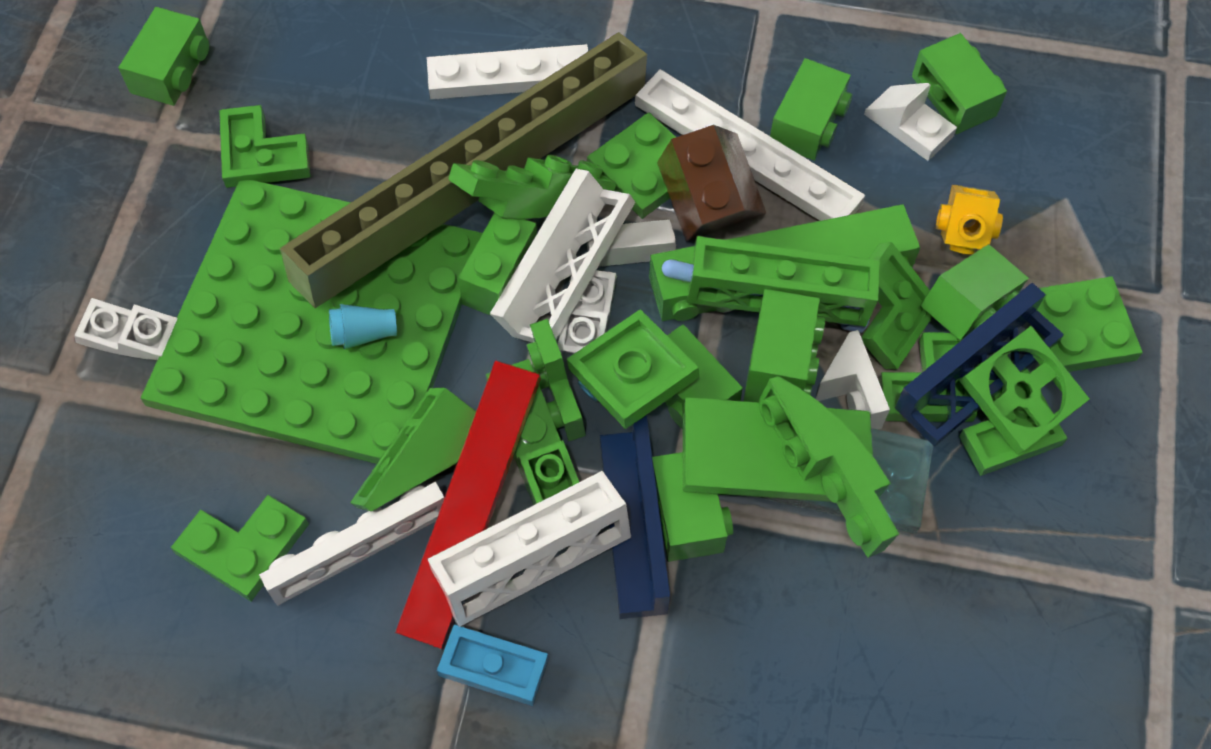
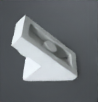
(907, 117)
(854, 375)

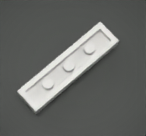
(496, 71)
(341, 550)

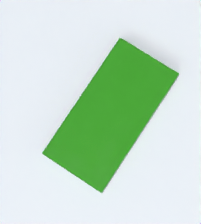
(738, 454)

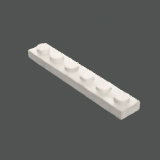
(769, 160)

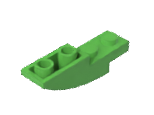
(522, 191)
(823, 445)
(540, 452)

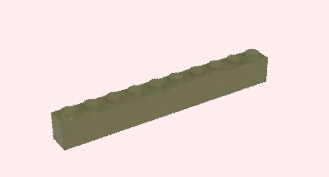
(423, 198)

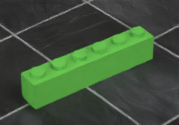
(846, 236)

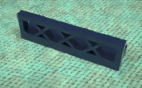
(967, 353)
(640, 560)

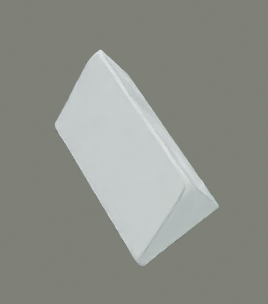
(638, 241)

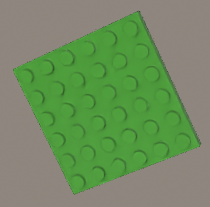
(264, 357)

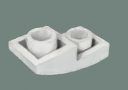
(590, 314)
(124, 331)

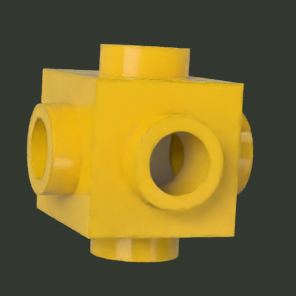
(968, 204)

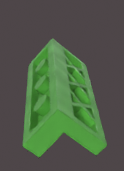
(750, 268)

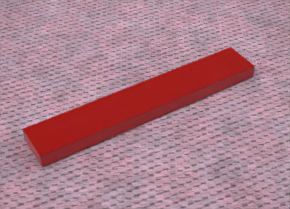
(470, 494)

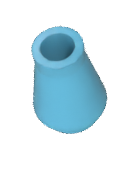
(360, 325)

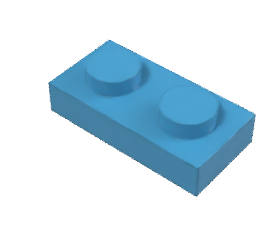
(493, 665)

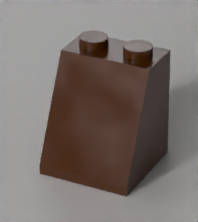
(709, 181)

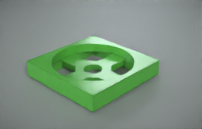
(1049, 368)

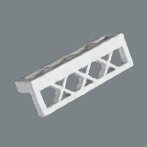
(554, 257)
(530, 543)

